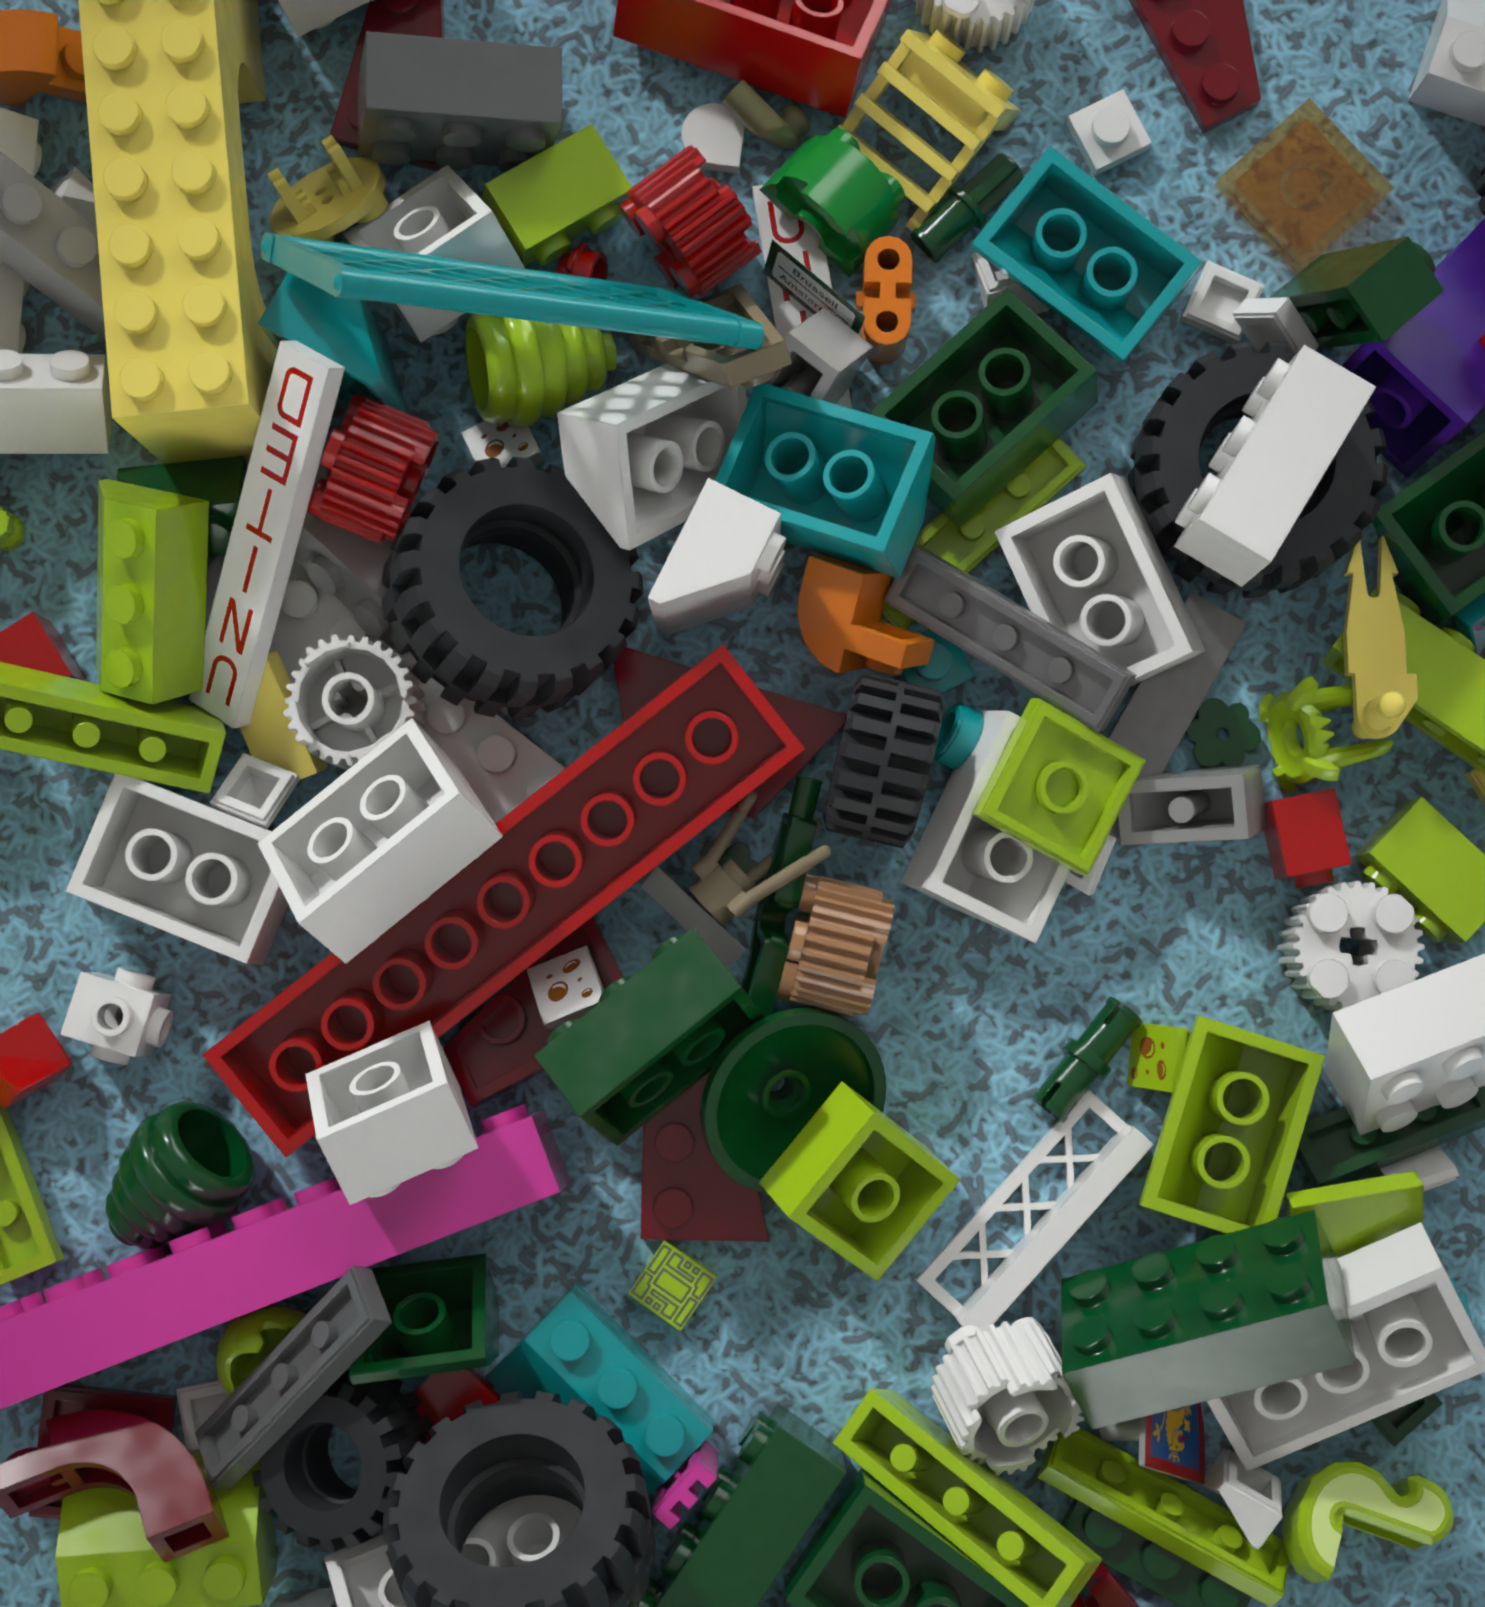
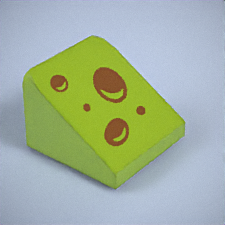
(1156, 1056)

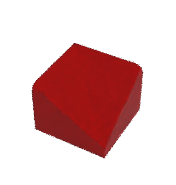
(29, 1059)

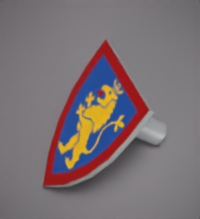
(1167, 1440)

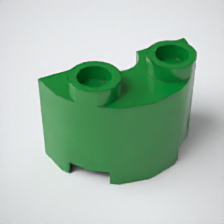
(837, 196)

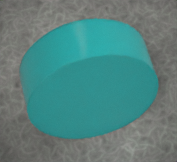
(958, 735)

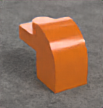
(39, 58)
(843, 624)

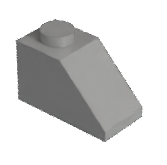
(823, 358)
(1194, 806)

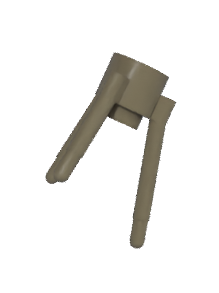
(726, 888)

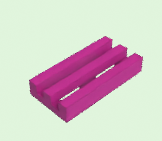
(685, 1484)

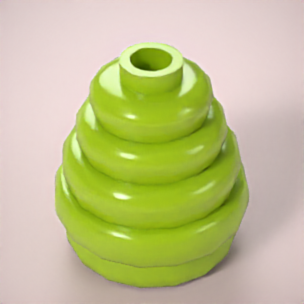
(532, 367)

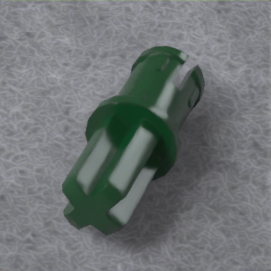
(967, 207)

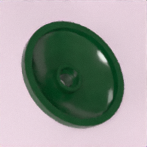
(814, 1052)

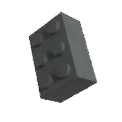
(457, 101)

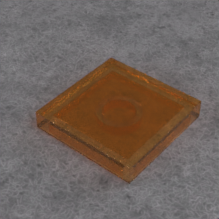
(1304, 186)

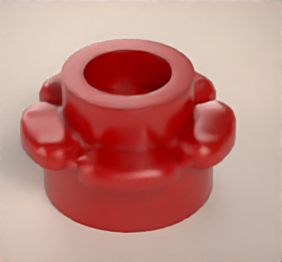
(584, 263)

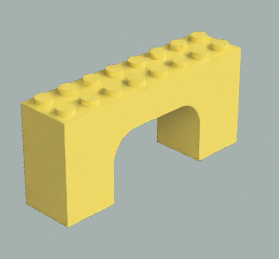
(175, 220)

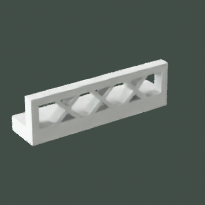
(1054, 1226)

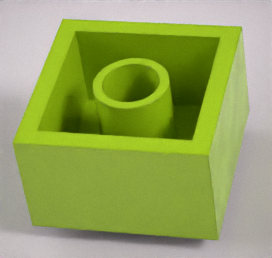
(858, 1181)

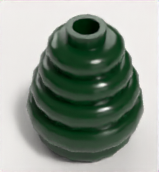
(178, 1176)

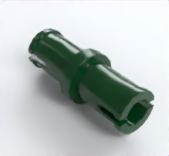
(1086, 1059)

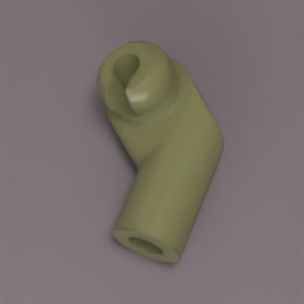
(763, 122)

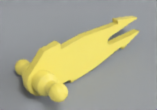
(1376, 649)

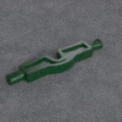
(768, 940)

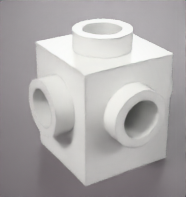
(97, 1011)

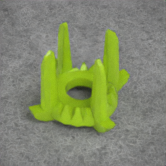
(1316, 760)

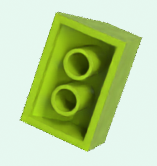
(150, 592)
(1231, 1128)
(111, 1564)

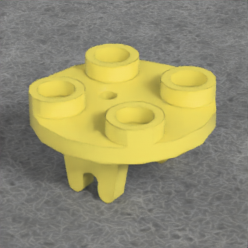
(329, 197)

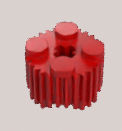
(691, 224)
(373, 470)

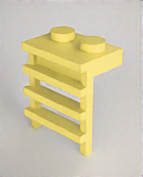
(961, 101)

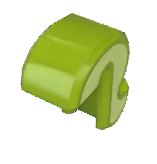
(1352, 1494)

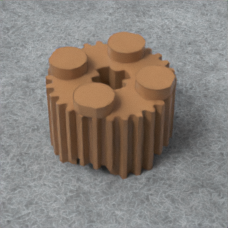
(836, 946)

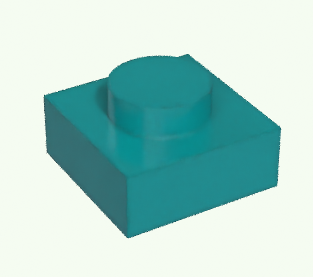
(946, 667)

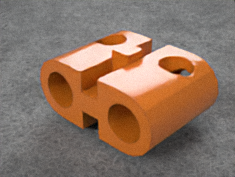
(886, 298)

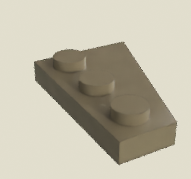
(718, 362)

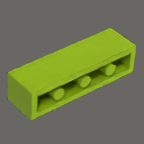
(1448, 684)
(106, 732)
(967, 1501)

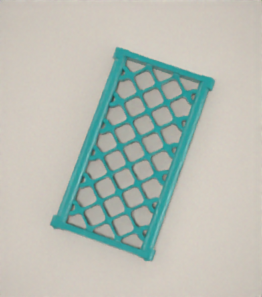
(506, 291)

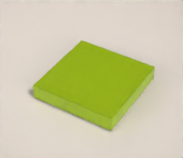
(1058, 786)
(1362, 1209)

